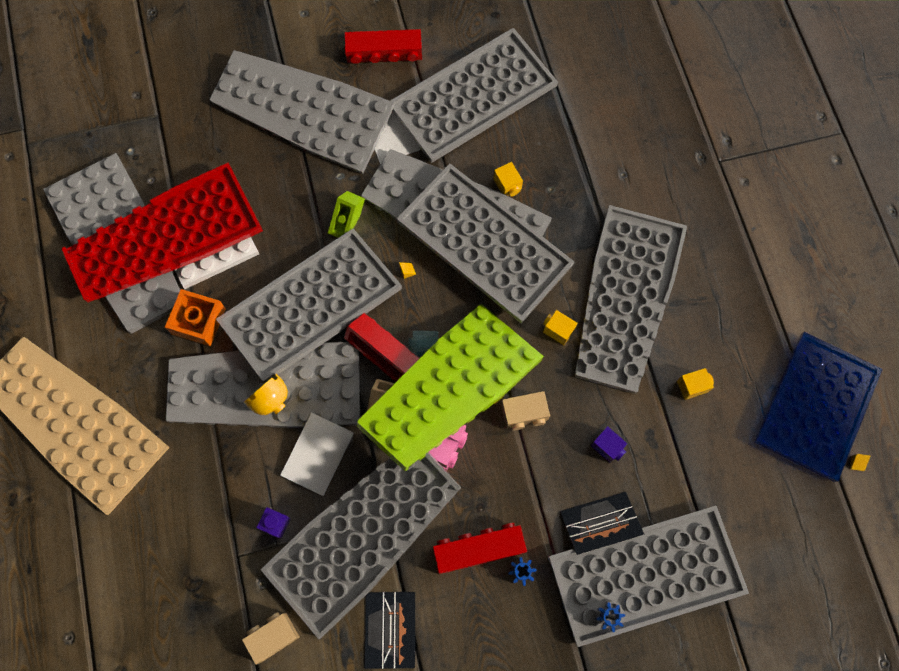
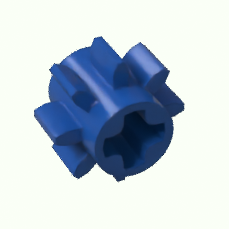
(515, 572)
(614, 622)

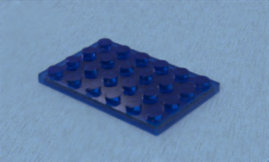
(819, 406)

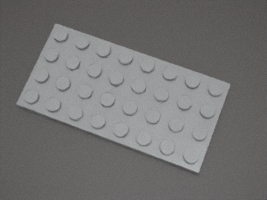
(472, 94)
(485, 242)
(308, 305)
(652, 576)

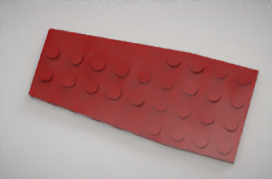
(164, 235)

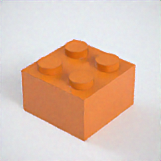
(195, 317)

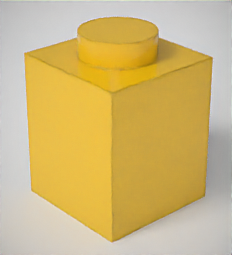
(508, 179)
(559, 327)
(695, 383)

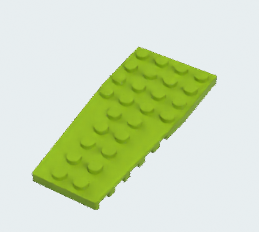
(448, 387)

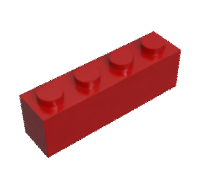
(383, 46)
(380, 347)
(479, 549)

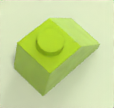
(345, 214)

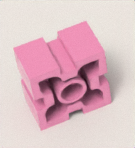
(446, 452)

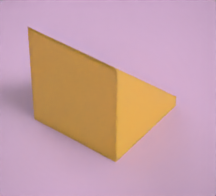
(407, 270)
(859, 462)

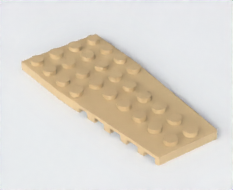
(76, 426)

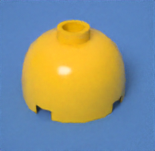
(268, 397)

